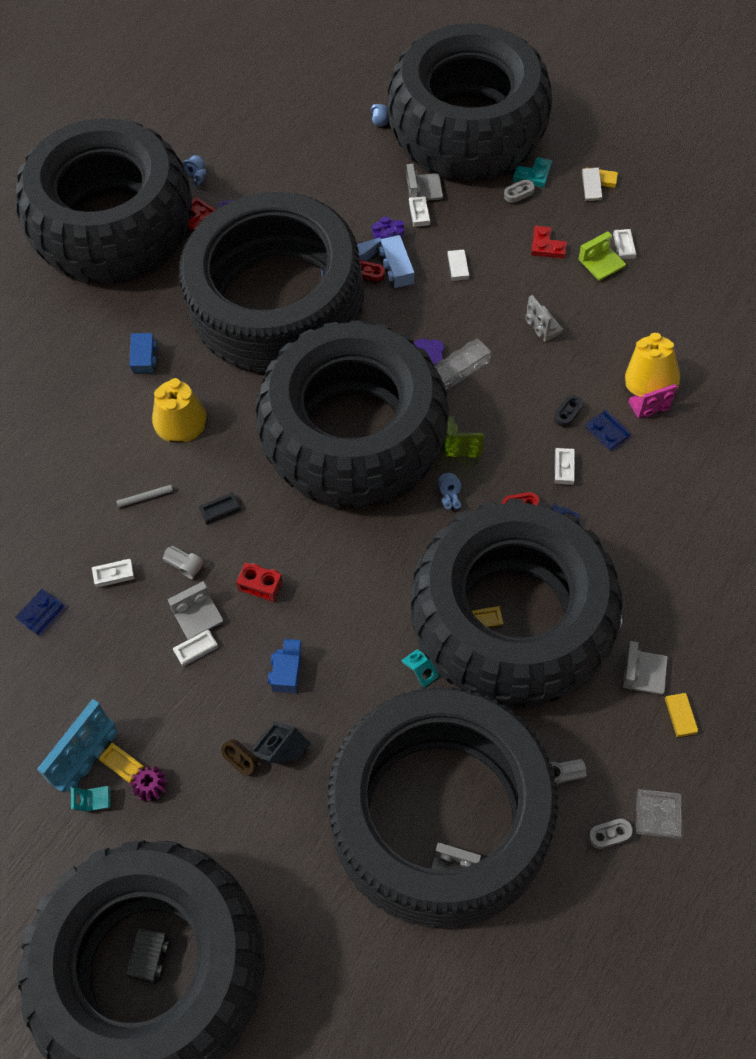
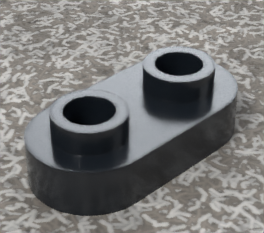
(568, 412)

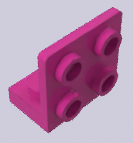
(653, 402)

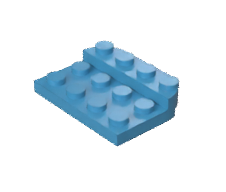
(78, 748)

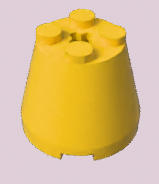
(652, 365)
(177, 412)

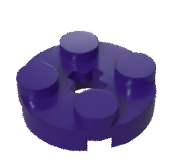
(387, 228)

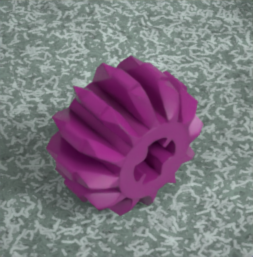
(143, 779)

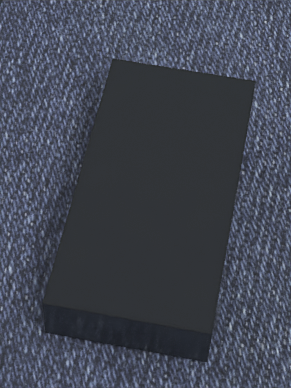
(219, 508)

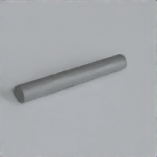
(144, 496)

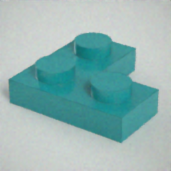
(537, 174)

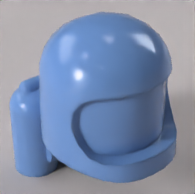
(380, 115)
(195, 168)
(449, 487)

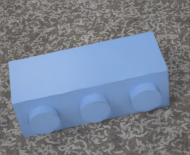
(396, 261)

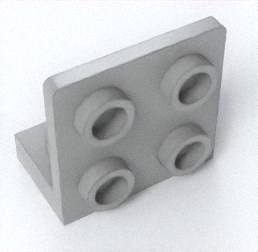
(423, 185)
(542, 320)
(195, 610)
(644, 670)
(453, 858)

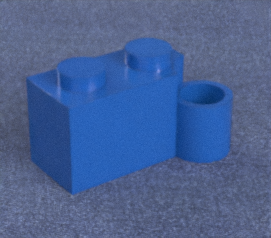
(143, 353)
(286, 667)

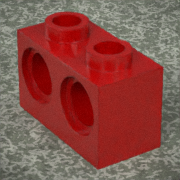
(257, 586)

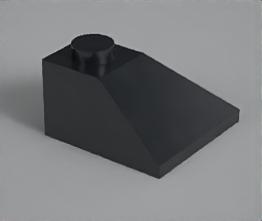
(280, 744)

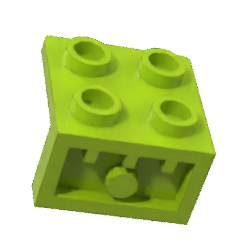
(599, 257)

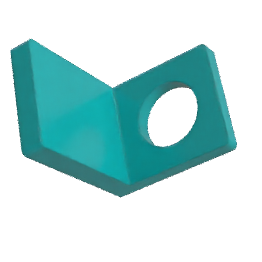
(418, 663)
(91, 799)

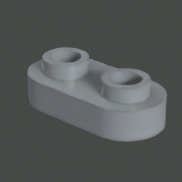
(519, 191)
(609, 834)

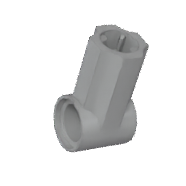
(186, 563)
(569, 771)

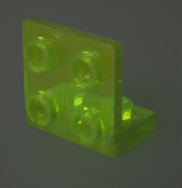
(462, 443)

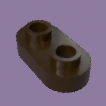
(240, 759)

